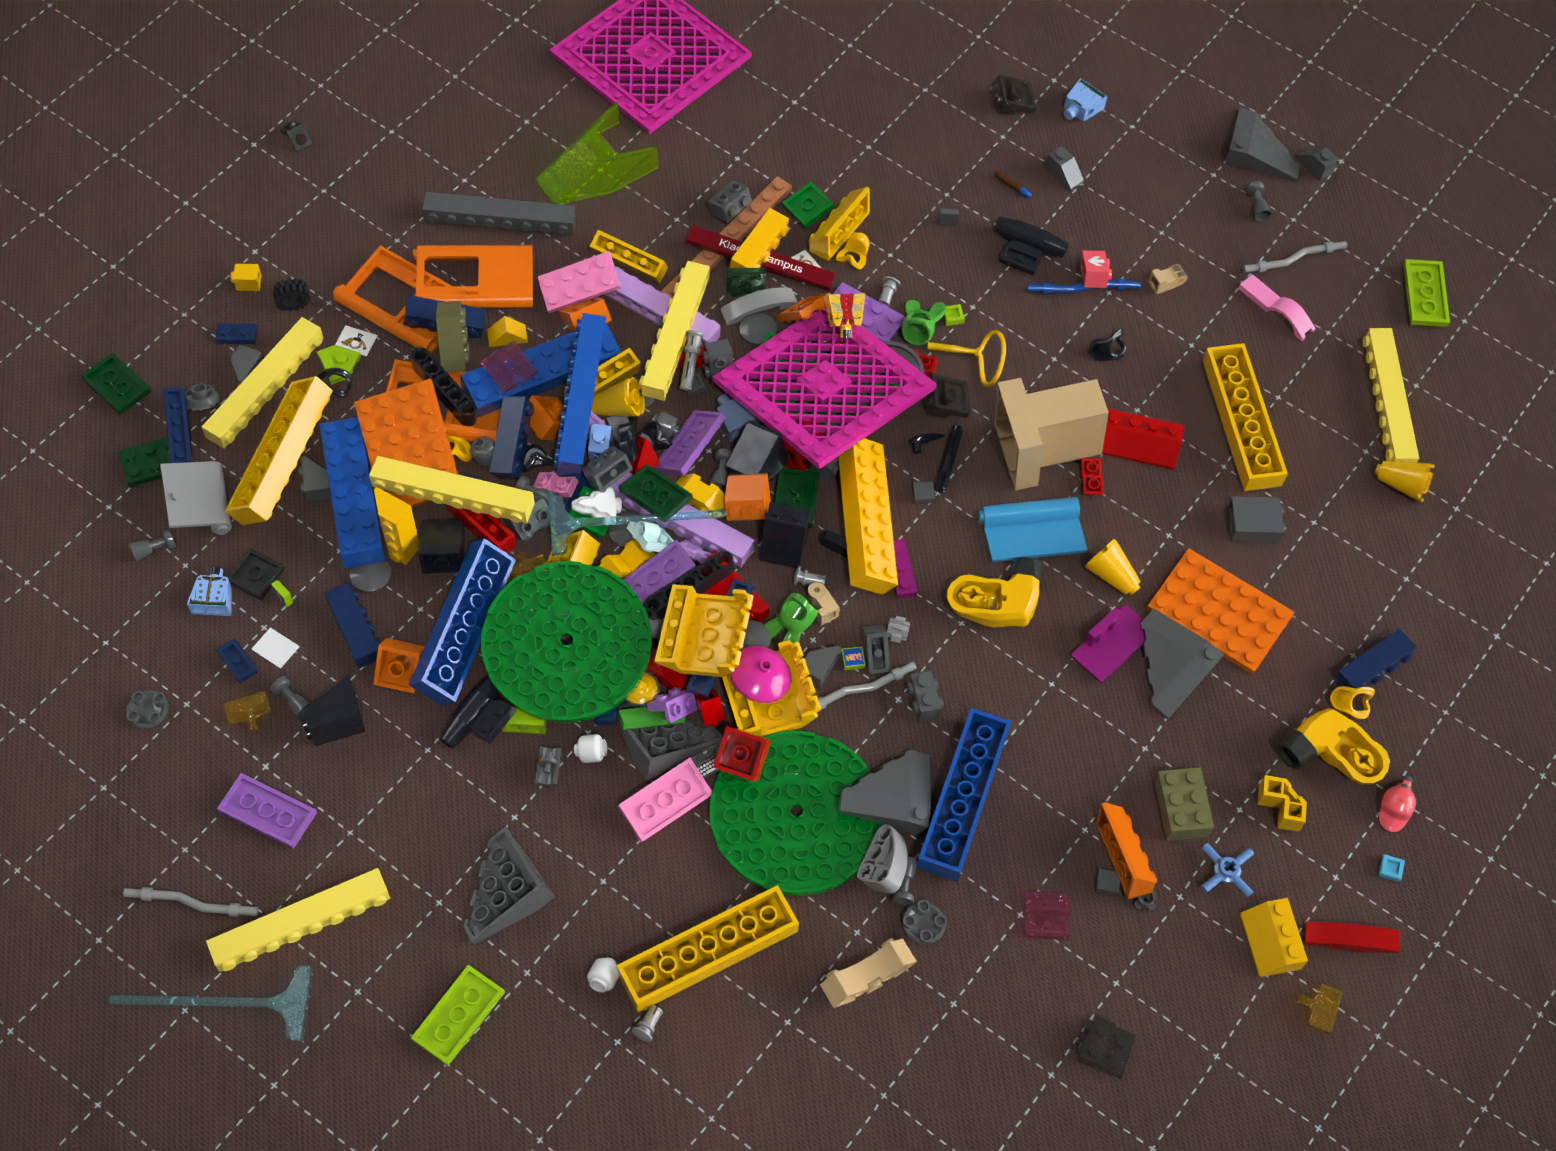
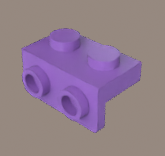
(674, 704)

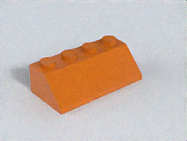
(1125, 851)

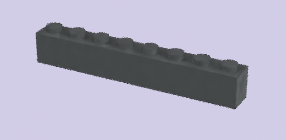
(499, 213)

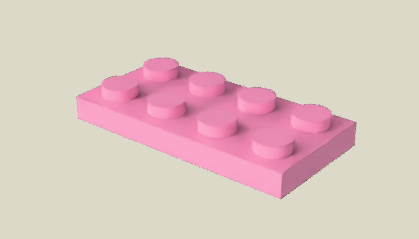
(579, 282)
(665, 799)

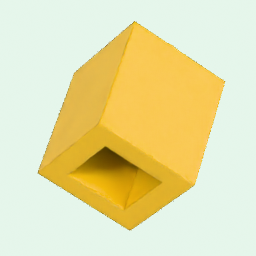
(246, 277)

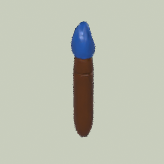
(1013, 184)

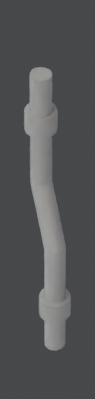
(1262, 266)
(895, 674)
(148, 894)

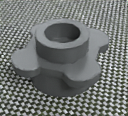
(1149, 904)

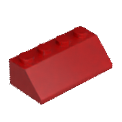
(1142, 439)

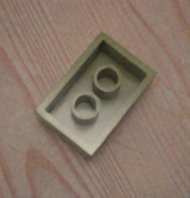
(452, 336)
(1183, 804)

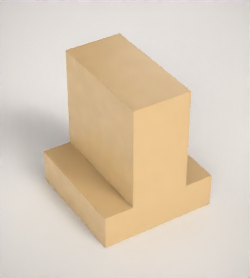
(1048, 426)

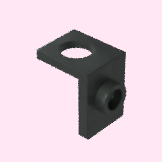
(294, 128)

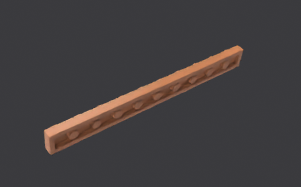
(741, 224)

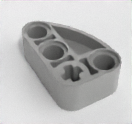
(884, 861)

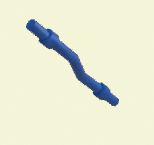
(1047, 288)

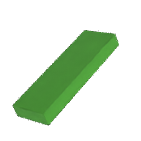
(641, 717)

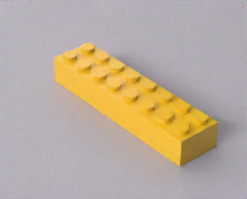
(1244, 417)
(279, 451)
(867, 517)
(707, 948)

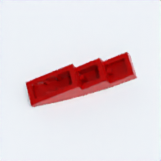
(1353, 936)

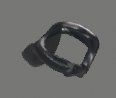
(1101, 348)
(325, 374)
(666, 443)
(535, 457)

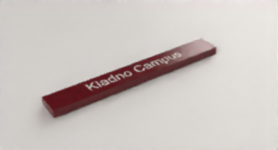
(776, 262)

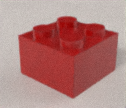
(742, 754)

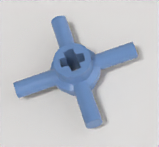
(1232, 874)

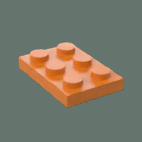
(803, 308)

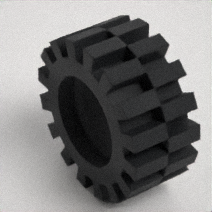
(291, 294)

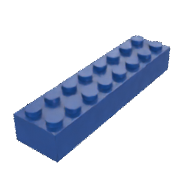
(549, 359)
(579, 395)
(352, 493)
(460, 622)
(963, 795)

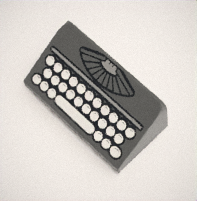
(705, 760)

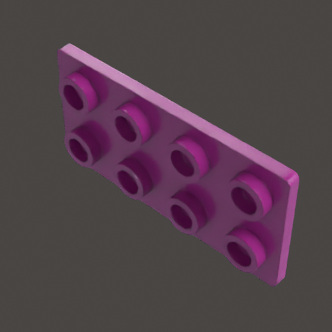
(1110, 643)

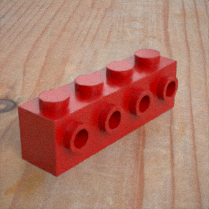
(486, 527)

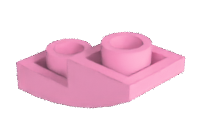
(563, 485)

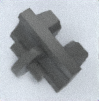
(548, 767)

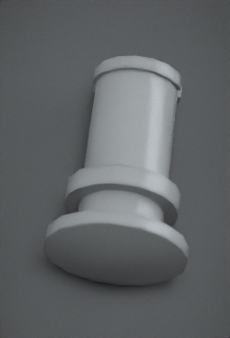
(888, 289)
(805, 577)
(646, 1026)

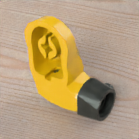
(996, 600)
(1339, 744)

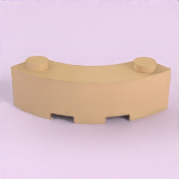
(866, 976)

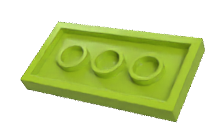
(1426, 293)
(457, 1015)

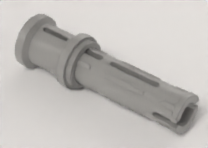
(691, 349)

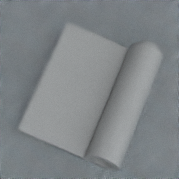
(196, 495)

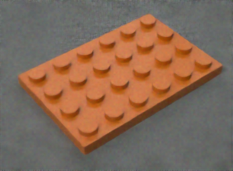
(407, 428)
(1222, 610)

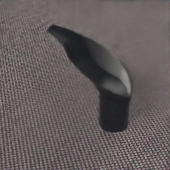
(921, 439)

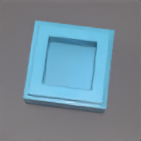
(1391, 868)

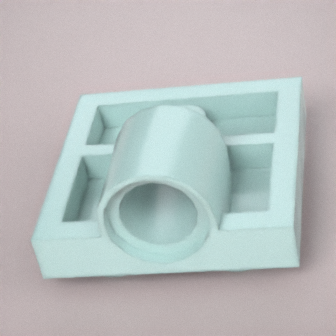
(649, 536)

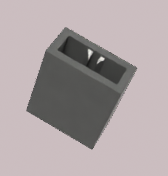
(1256, 519)

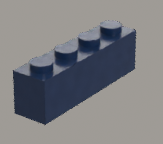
(422, 313)
(511, 438)
(353, 624)
(1377, 661)

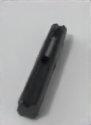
(949, 459)

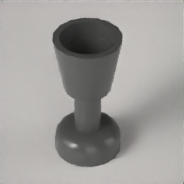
(1261, 208)
(720, 475)
(524, 484)
(144, 548)
(296, 702)
(904, 897)

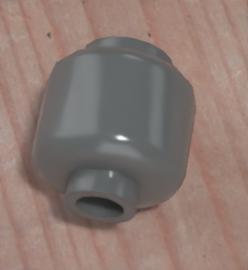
(667, 422)
(482, 451)

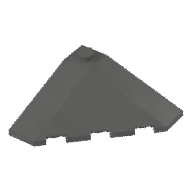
(1257, 148)
(1176, 661)
(665, 746)
(894, 794)
(508, 888)

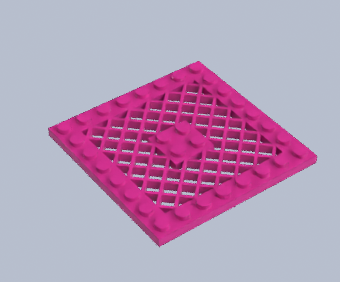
(650, 55)
(823, 384)

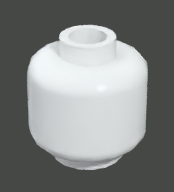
(590, 748)
(603, 974)

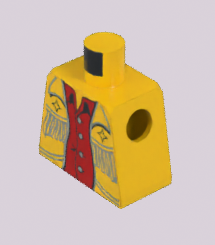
(845, 311)

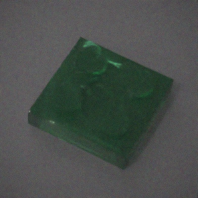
(744, 281)

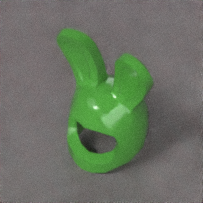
(919, 323)
(795, 616)

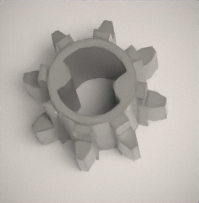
(898, 629)

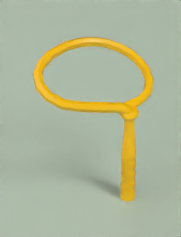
(977, 352)

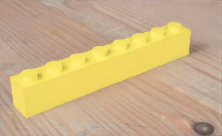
(673, 334)
(262, 383)
(1390, 396)
(452, 489)
(298, 920)

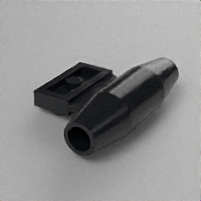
(1027, 244)
(478, 714)

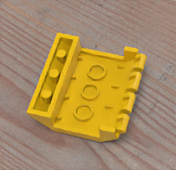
(703, 631)
(787, 714)

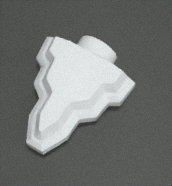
(598, 504)

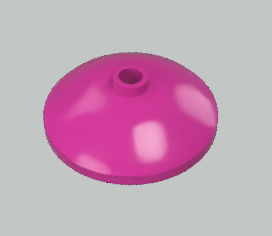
(760, 683)

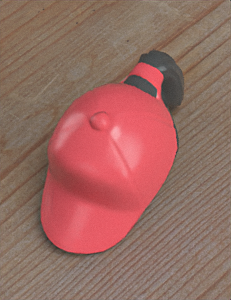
(1397, 805)

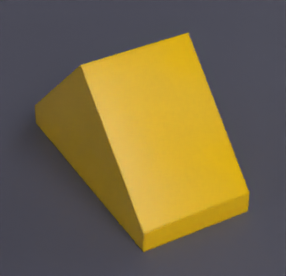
(506, 331)

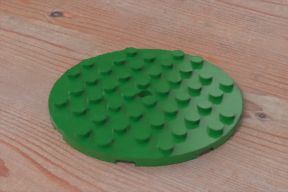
(572, 680)
(773, 846)

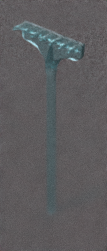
(563, 524)
(289, 1003)

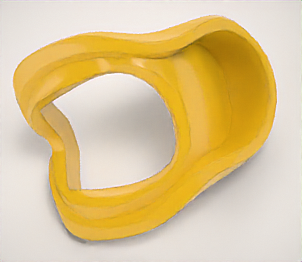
(858, 244)
(461, 448)
(1342, 698)

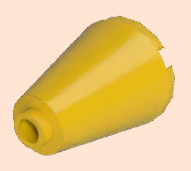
(620, 400)
(1406, 477)
(1114, 568)

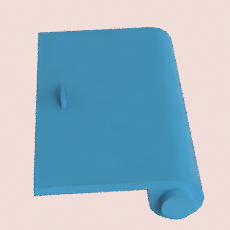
(1033, 529)

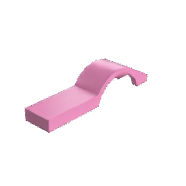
(1271, 301)

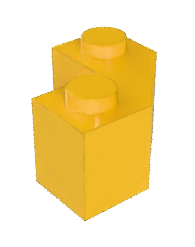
(704, 496)
(628, 561)
(1278, 793)

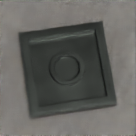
(255, 574)

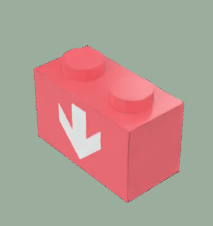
(1095, 269)

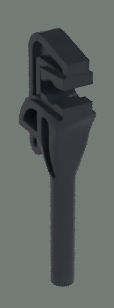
(628, 438)

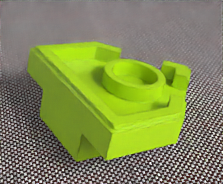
(338, 358)

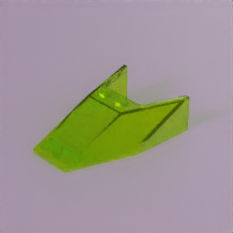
(592, 166)

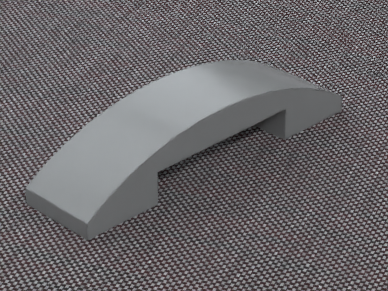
(757, 302)

